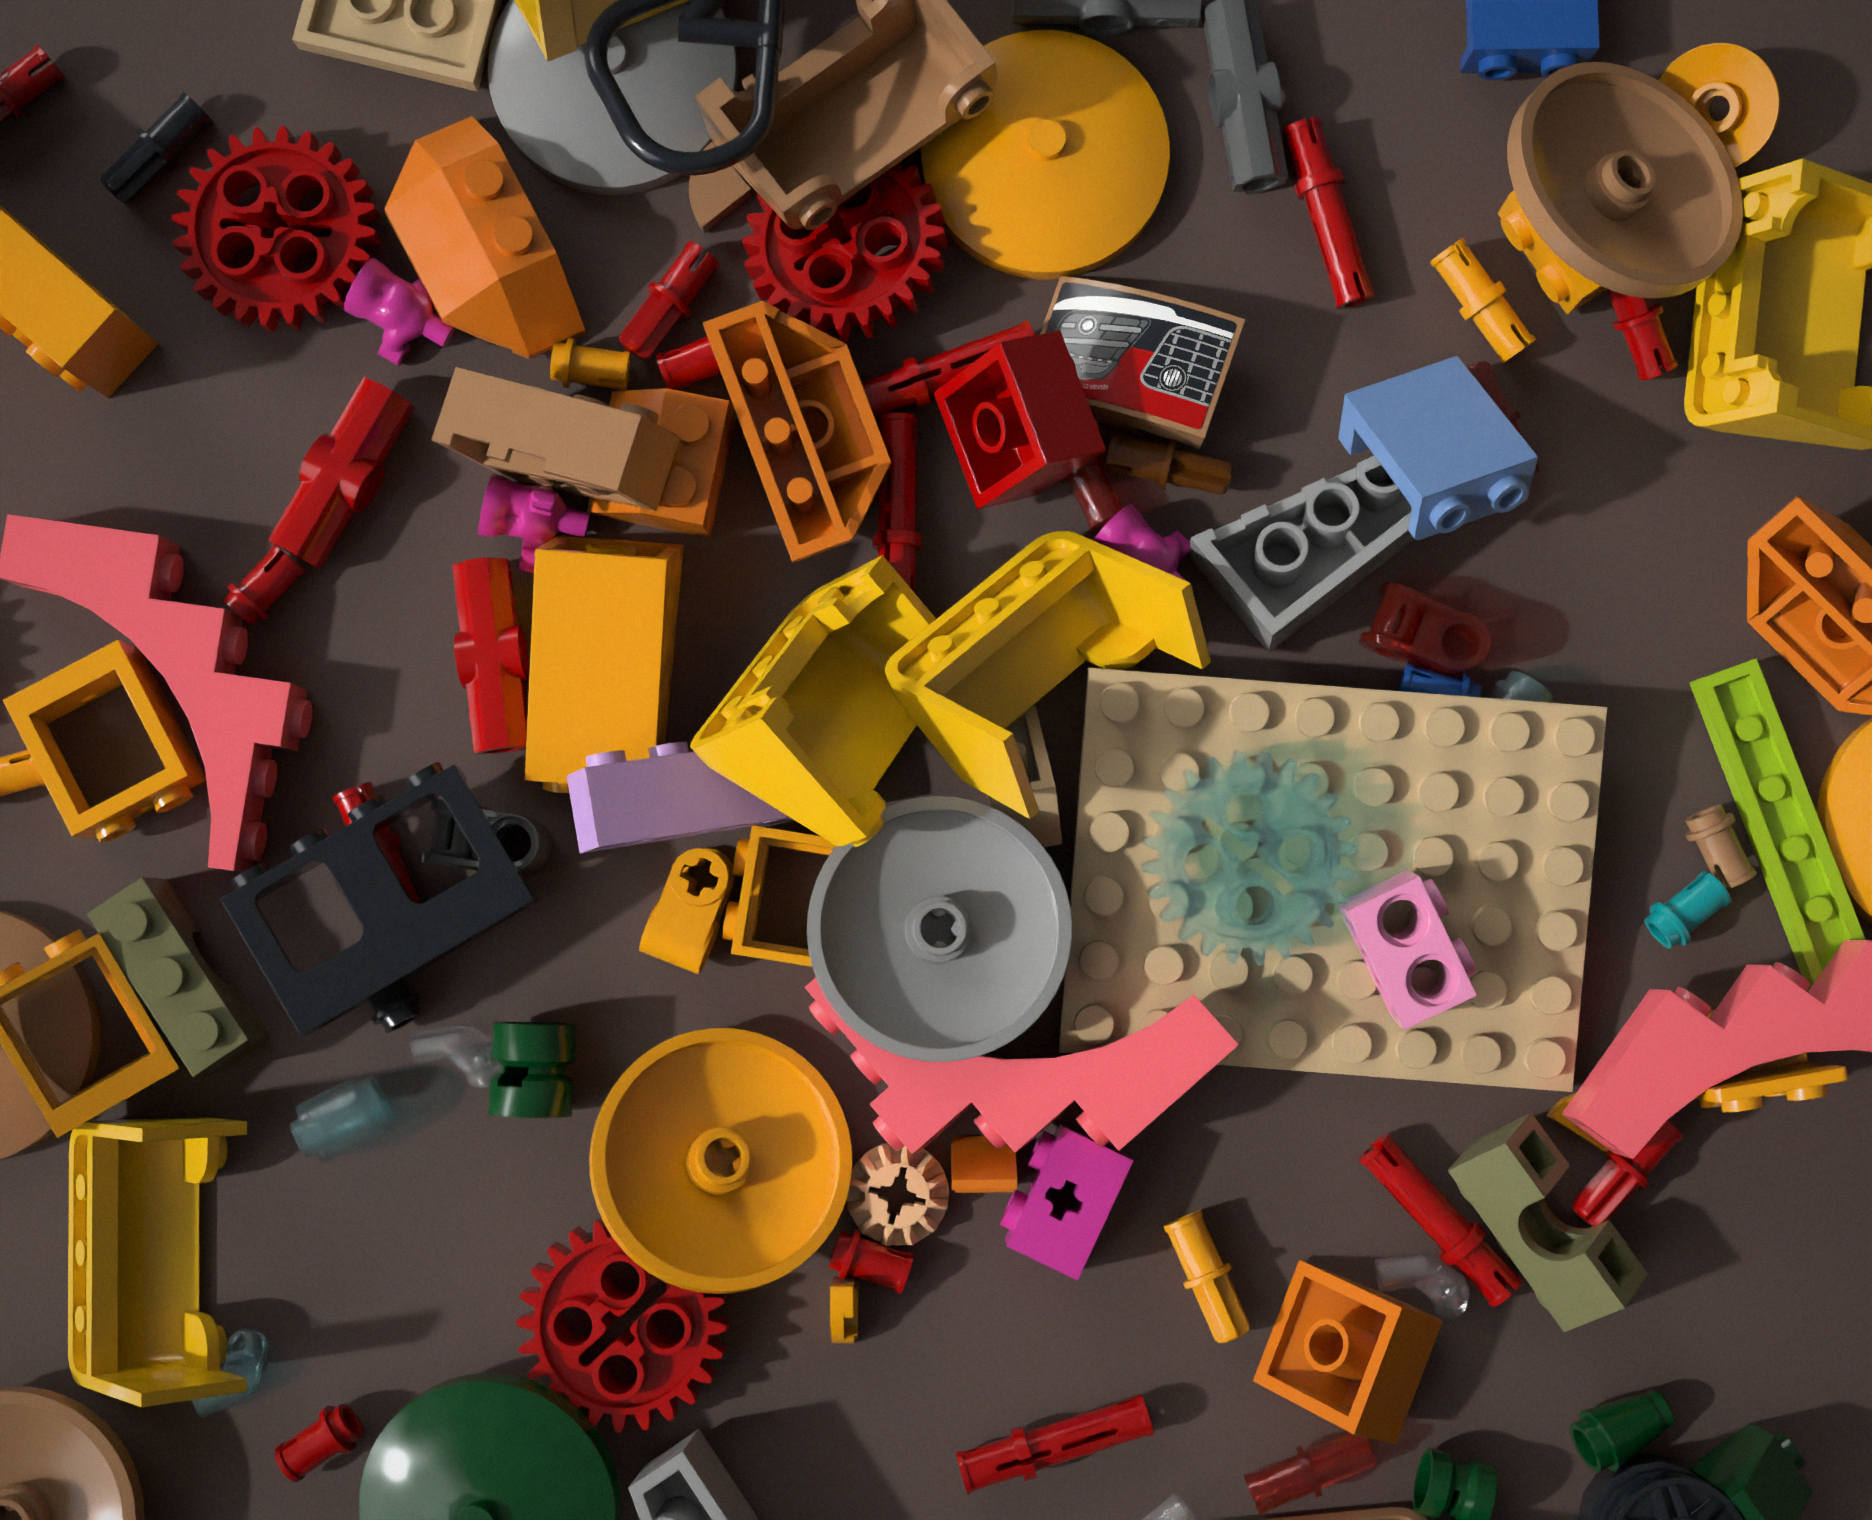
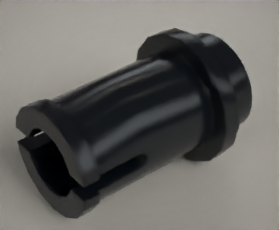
(395, 1007)

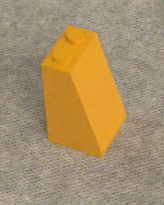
(599, 652)

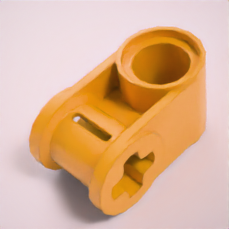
(685, 921)

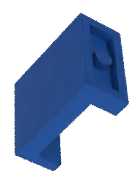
(1528, 36)

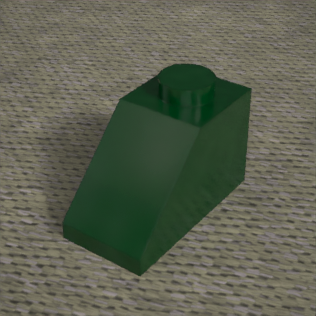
(1758, 1474)

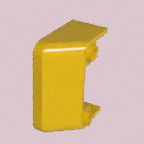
(1024, 635)
(137, 1260)

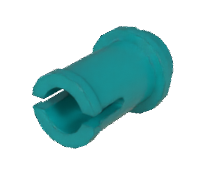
(1686, 910)

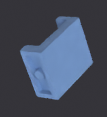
(1440, 445)

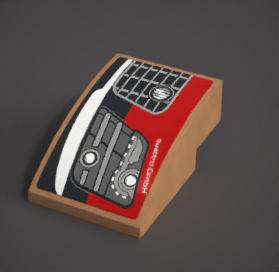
(1145, 356)

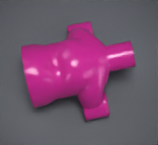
(397, 308)
(527, 513)
(1134, 537)

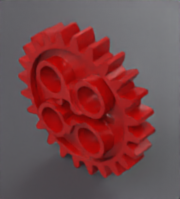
(285, 176)
(870, 283)
(662, 1363)

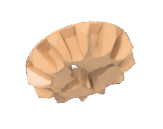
(916, 1220)

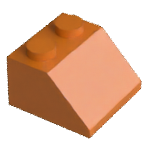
(698, 464)
(1347, 1352)

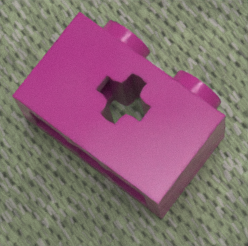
(1065, 1238)

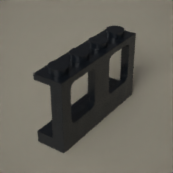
(397, 932)

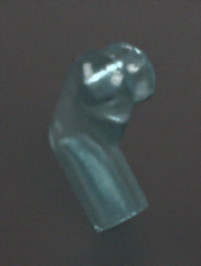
(247, 1358)

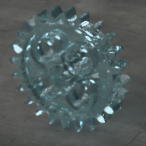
(1285, 811)

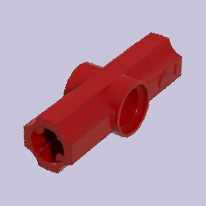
(342, 472)
(491, 655)

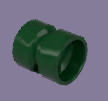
(532, 1069)

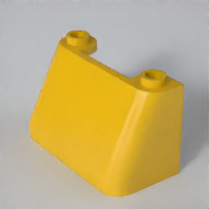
(1785, 314)
(815, 710)

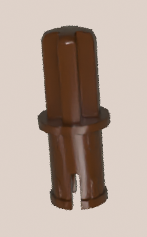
(1167, 464)

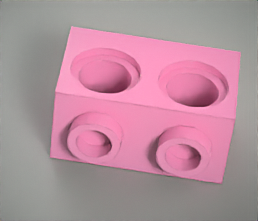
(1395, 955)

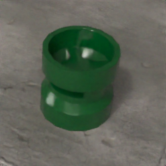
(1454, 1487)

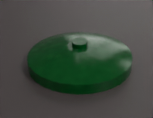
(489, 1453)

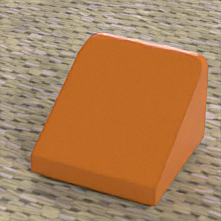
(981, 1166)

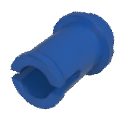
(1429, 681)

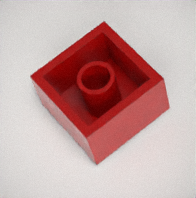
(1019, 419)

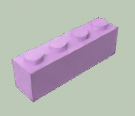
(658, 799)

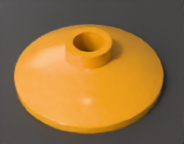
(1743, 81)

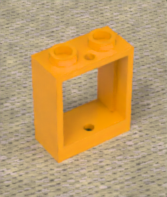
(78, 685)
(751, 864)
(112, 1088)

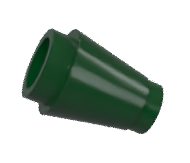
(1620, 1429)

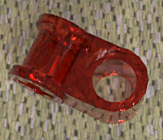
(1421, 631)

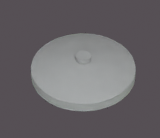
(562, 122)
(940, 930)

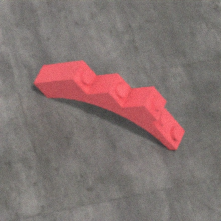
(195, 647)
(1676, 1052)
(1115, 1085)

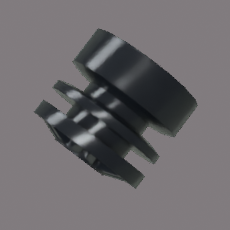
(1653, 1490)

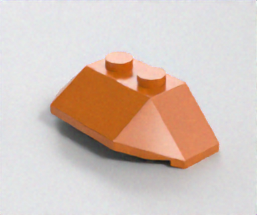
(481, 243)
(802, 424)
(1815, 600)

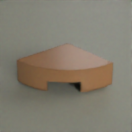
(716, 195)

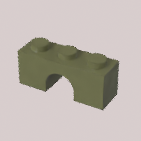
(156, 949)
(1571, 1269)

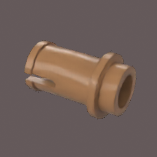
(1720, 845)

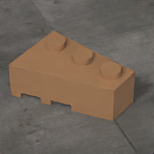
(557, 439)

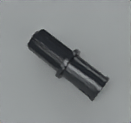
(155, 149)

